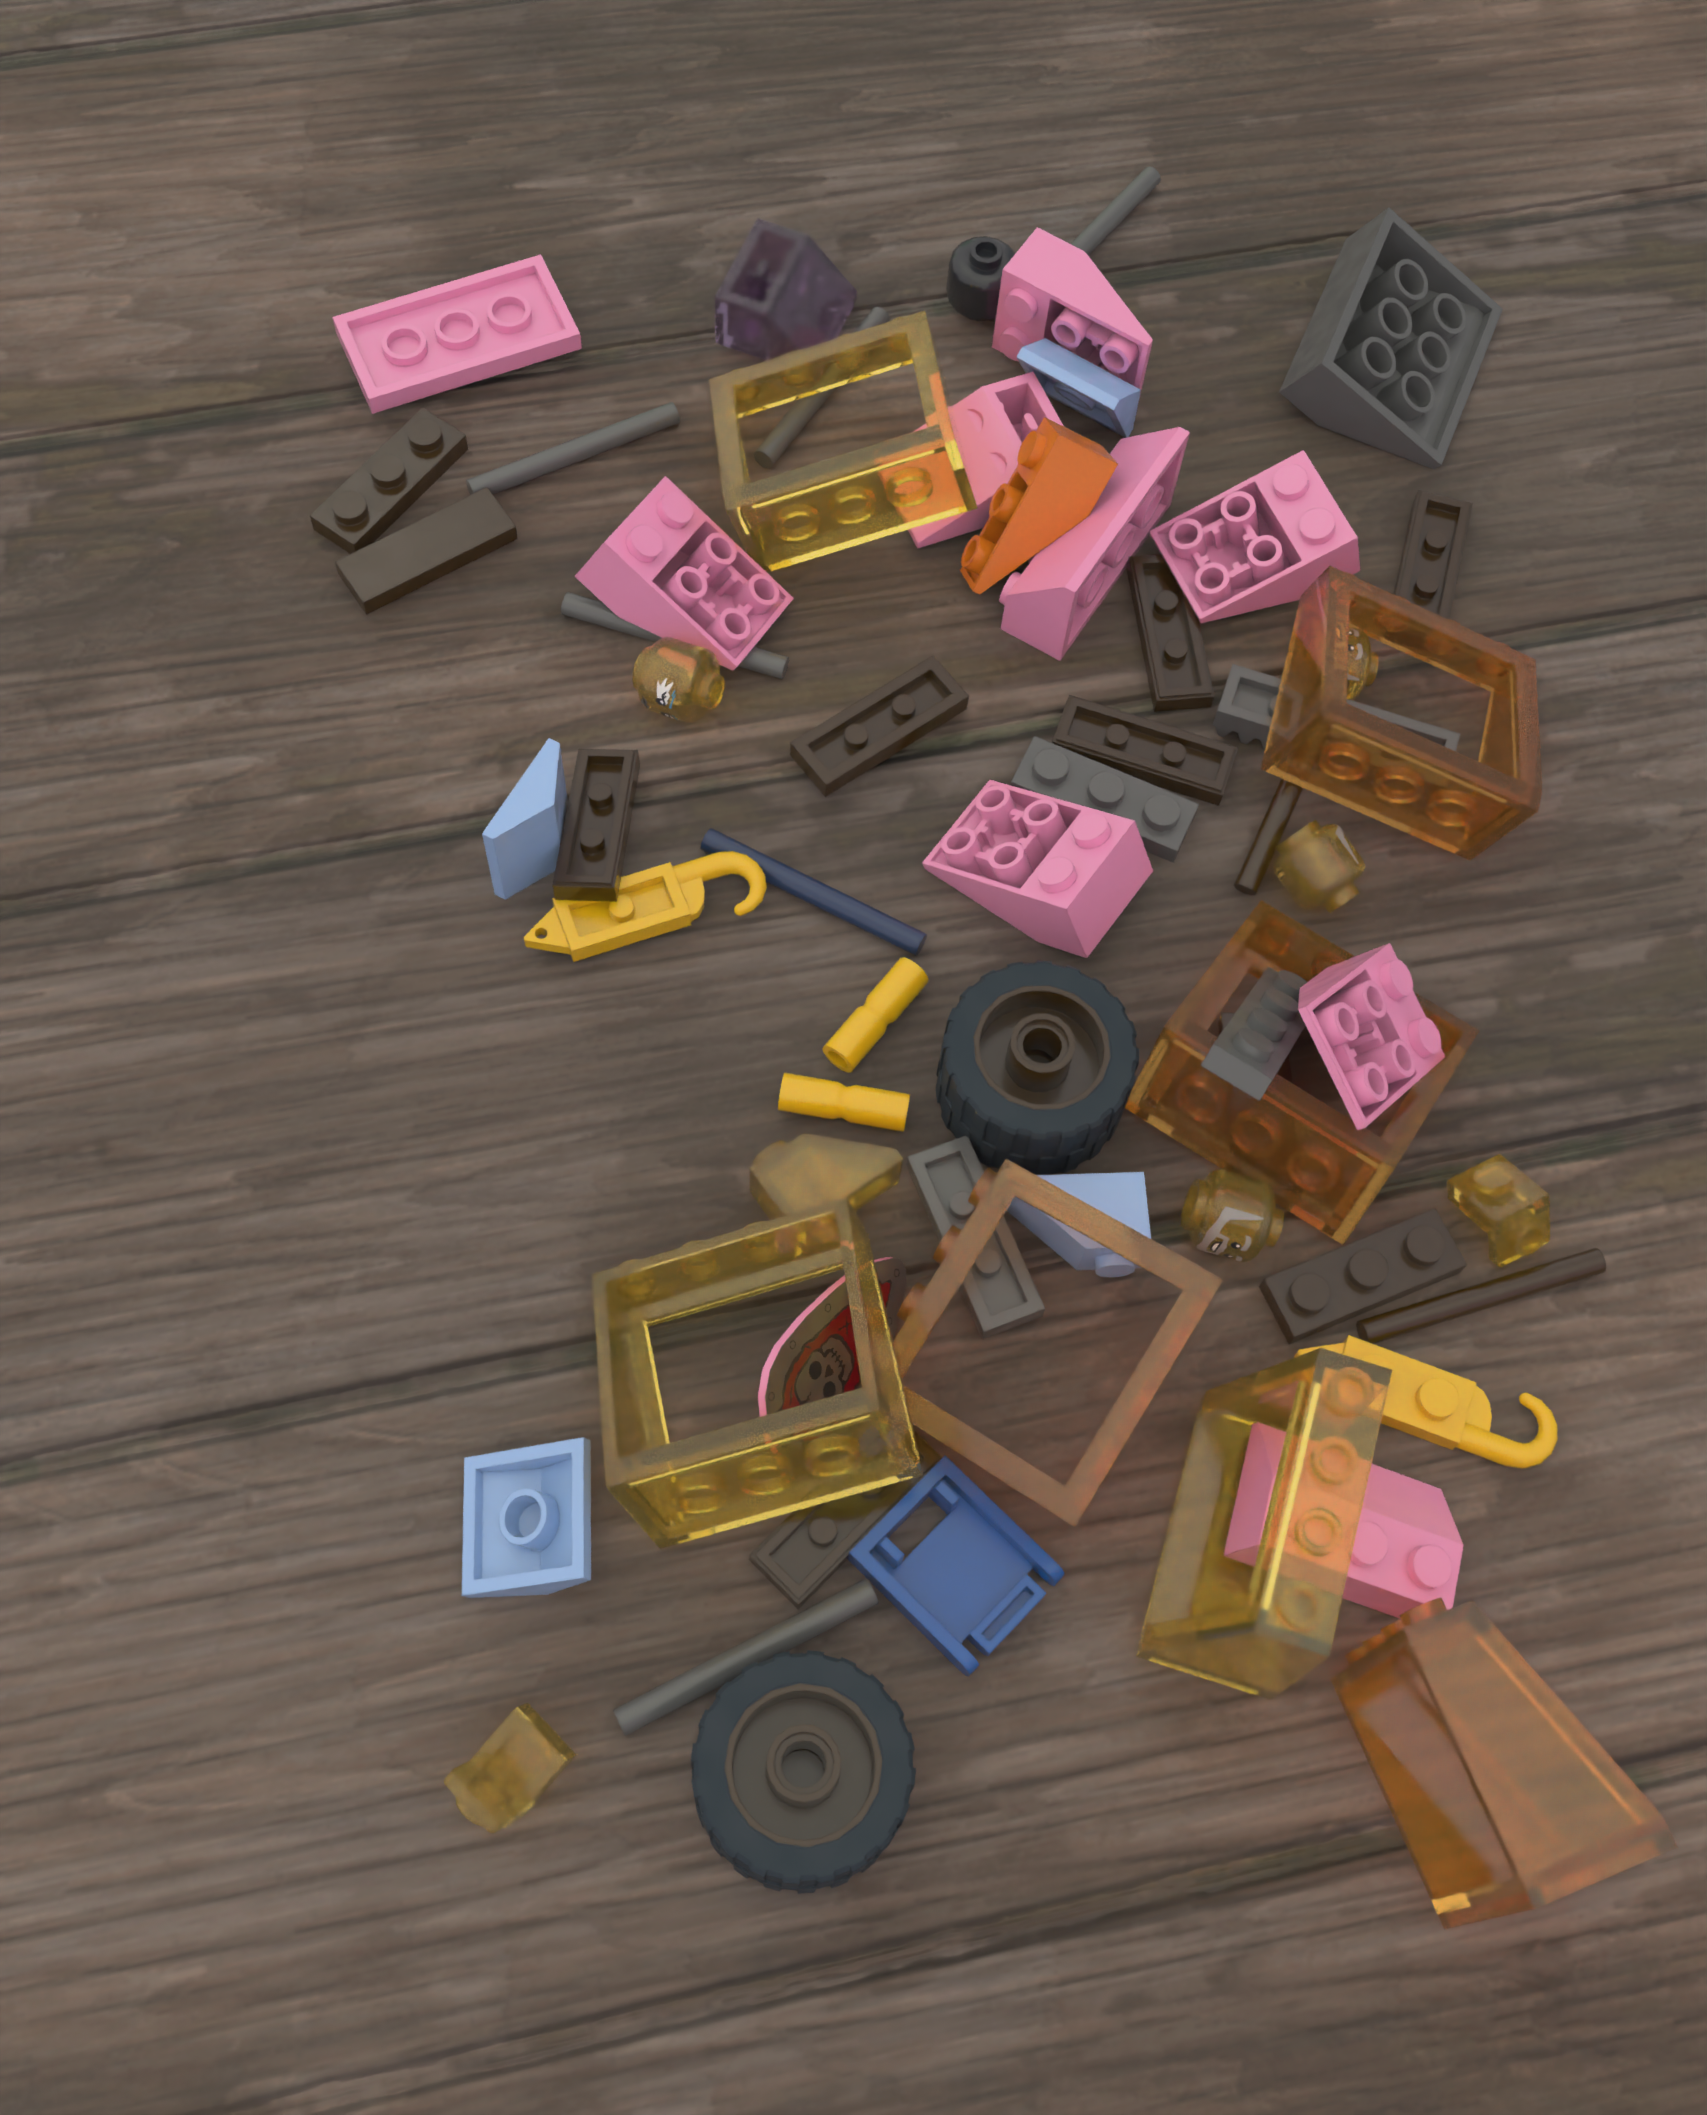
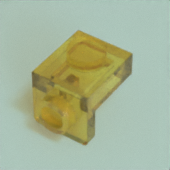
(1505, 1206)
(509, 1770)

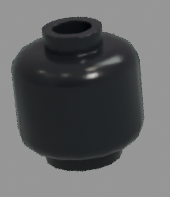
(976, 276)

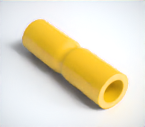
(871, 1020)
(834, 1100)

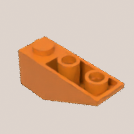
(1046, 497)

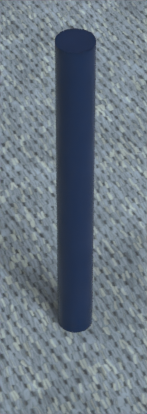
(822, 895)

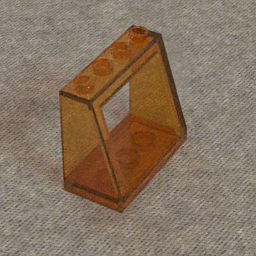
(1383, 767)
(1288, 1138)
(958, 1254)
(1488, 1768)

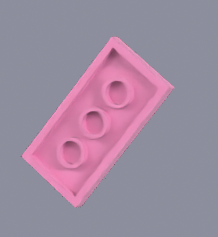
(457, 333)

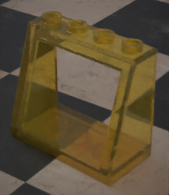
(854, 493)
(772, 1460)
(1275, 1619)

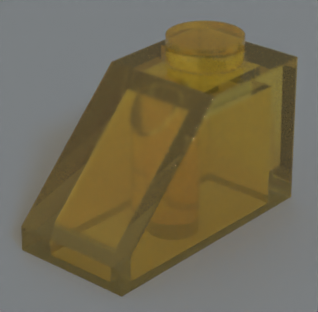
(821, 1170)

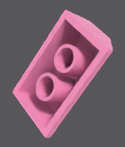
(1403, 1541)

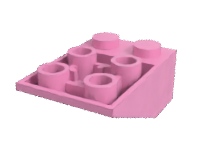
(1063, 297)
(991, 431)
(1258, 542)
(684, 578)
(1043, 864)
(1370, 1031)

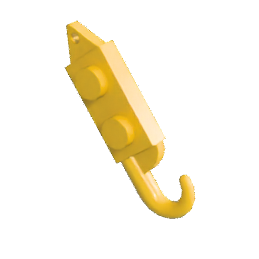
(646, 906)
(1449, 1408)

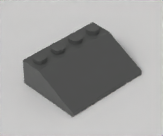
(1392, 344)

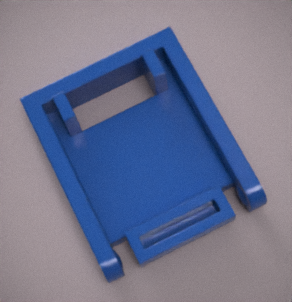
(965, 1574)

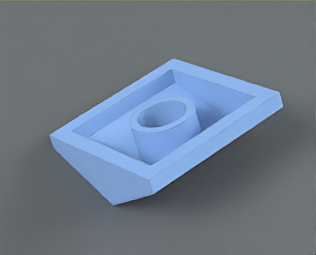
(1082, 385)
(529, 825)
(527, 1520)

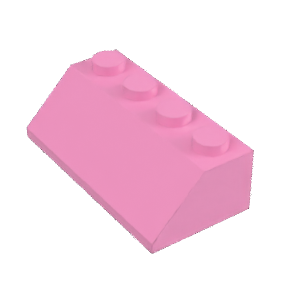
(1076, 571)

